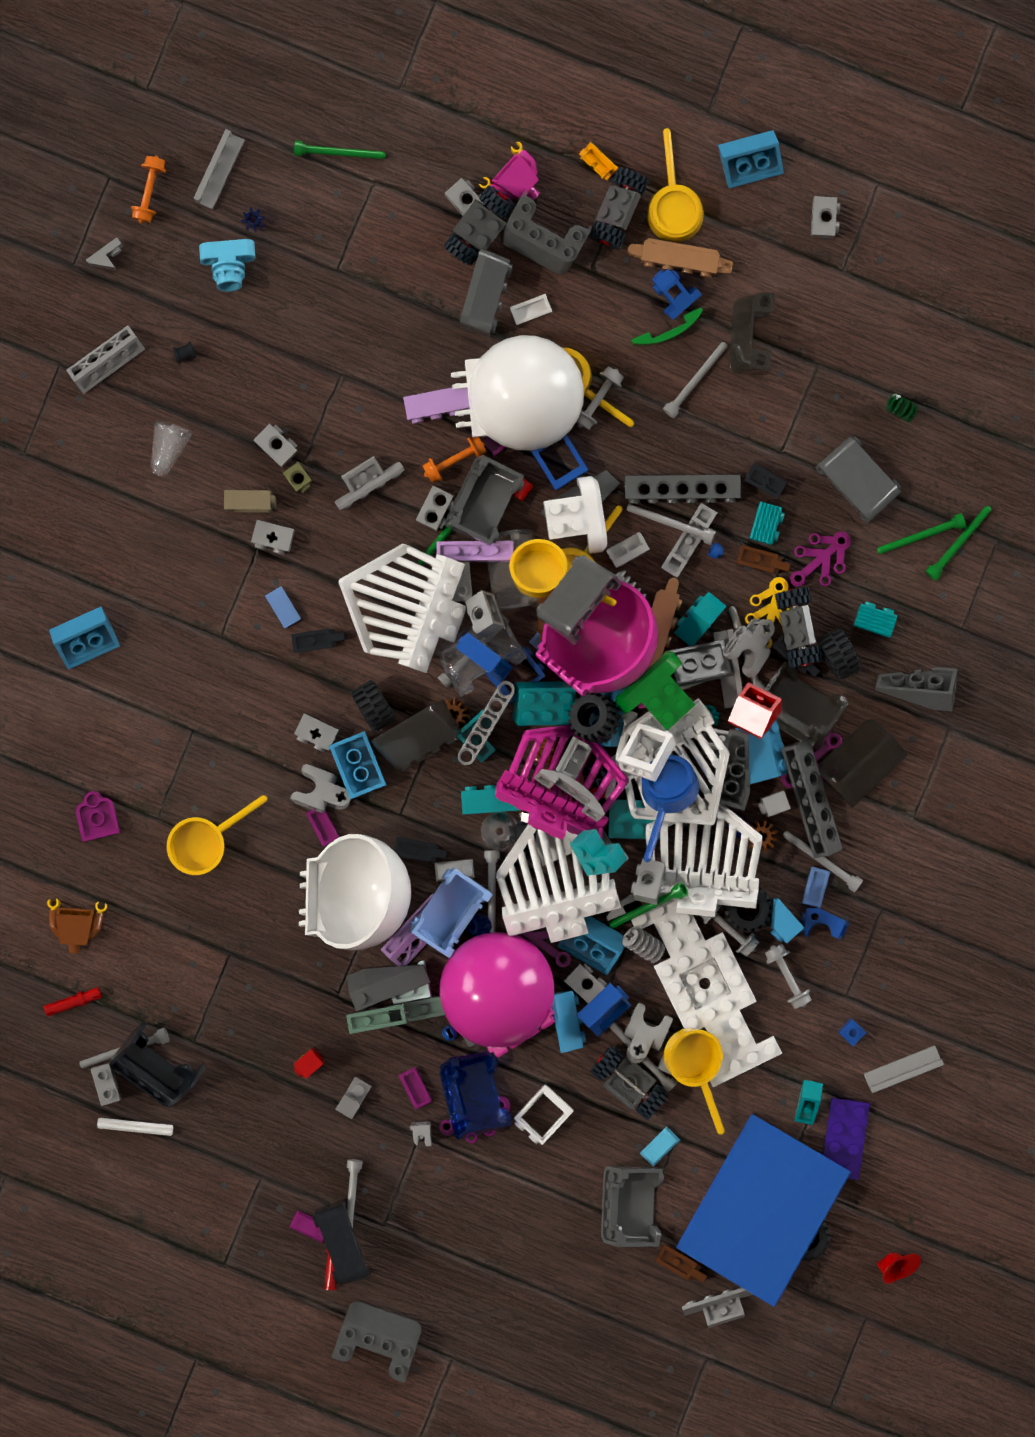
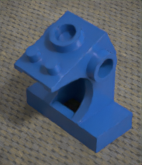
(663, 282)
(837, 926)

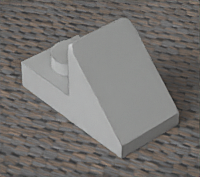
(101, 259)
(353, 1097)

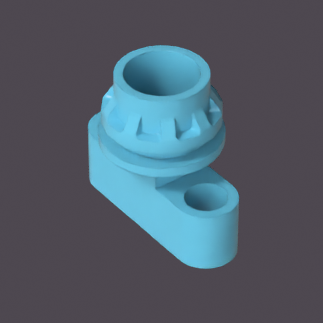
(227, 261)

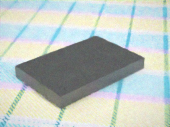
(701, 663)

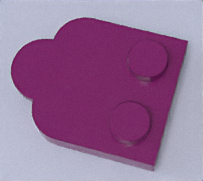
(96, 817)

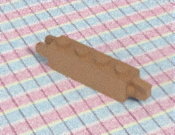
(680, 257)
(664, 607)

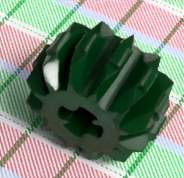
(901, 407)

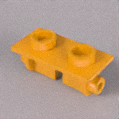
(599, 161)

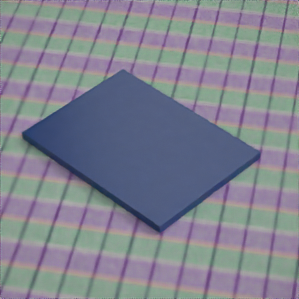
(763, 1210)

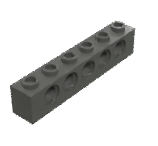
(731, 482)
(811, 798)

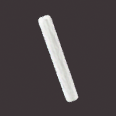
(134, 1126)

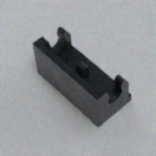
(766, 480)

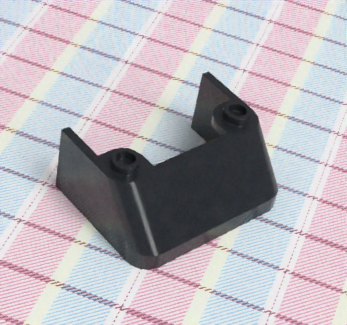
(152, 1072)
(341, 1243)

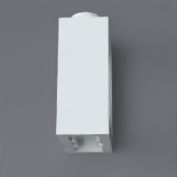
(642, 768)
(557, 1100)

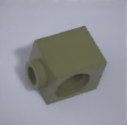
(294, 470)

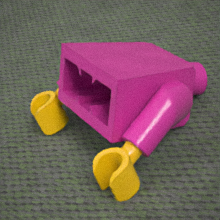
(516, 176)

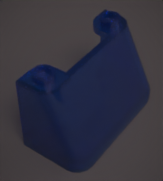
(473, 1095)

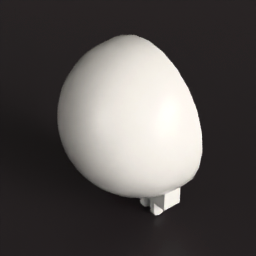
(522, 393)
(355, 893)

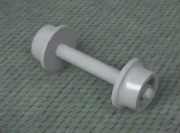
(611, 376)
(747, 944)
(776, 954)

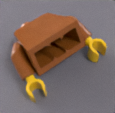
(75, 925)

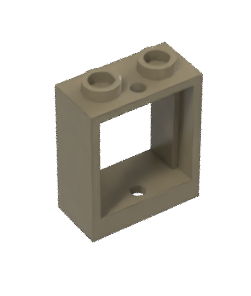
(249, 501)

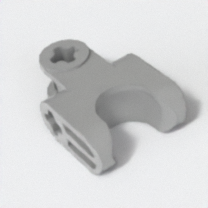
(753, 643)
(324, 793)
(643, 1035)

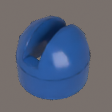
(716, 551)
(453, 1032)

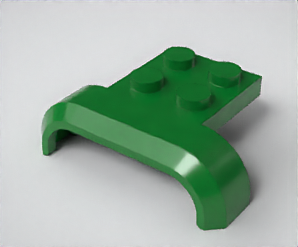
(658, 692)

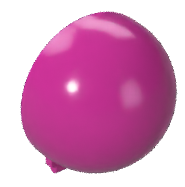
(612, 646)
(497, 991)

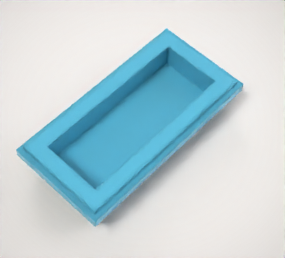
(659, 1146)

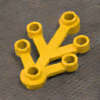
(770, 609)

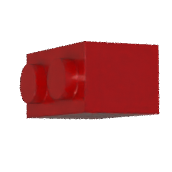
(308, 1063)

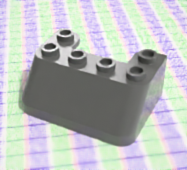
(540, 243)
(484, 293)
(381, 1333)

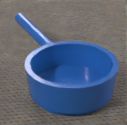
(671, 793)

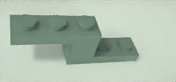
(394, 1015)

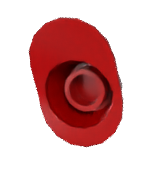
(897, 1266)

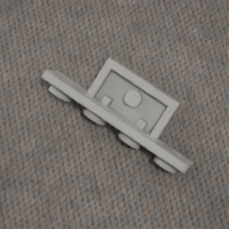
(365, 479)
(719, 1308)

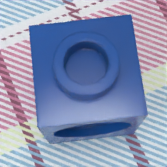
(851, 1032)

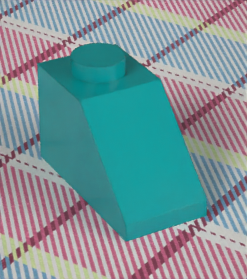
(808, 1102)

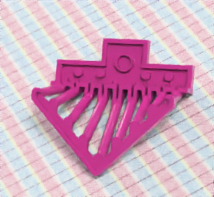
(548, 808)

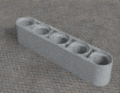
(487, 713)

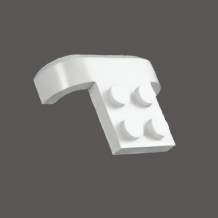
(579, 516)

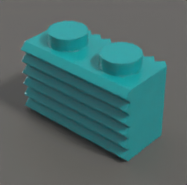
(766, 523)
(875, 620)

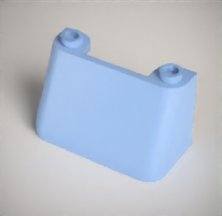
(449, 911)

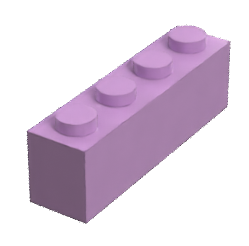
(435, 404)

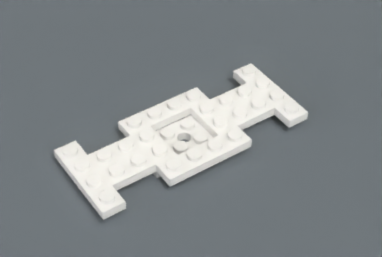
(715, 1006)

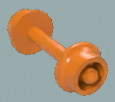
(154, 165)
(432, 471)

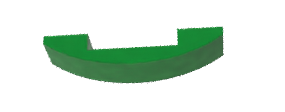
(647, 340)

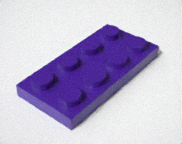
(846, 1134)

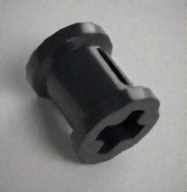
(184, 352)

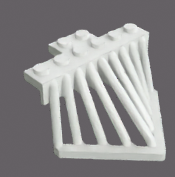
(434, 616)
(683, 731)
(710, 889)
(561, 912)

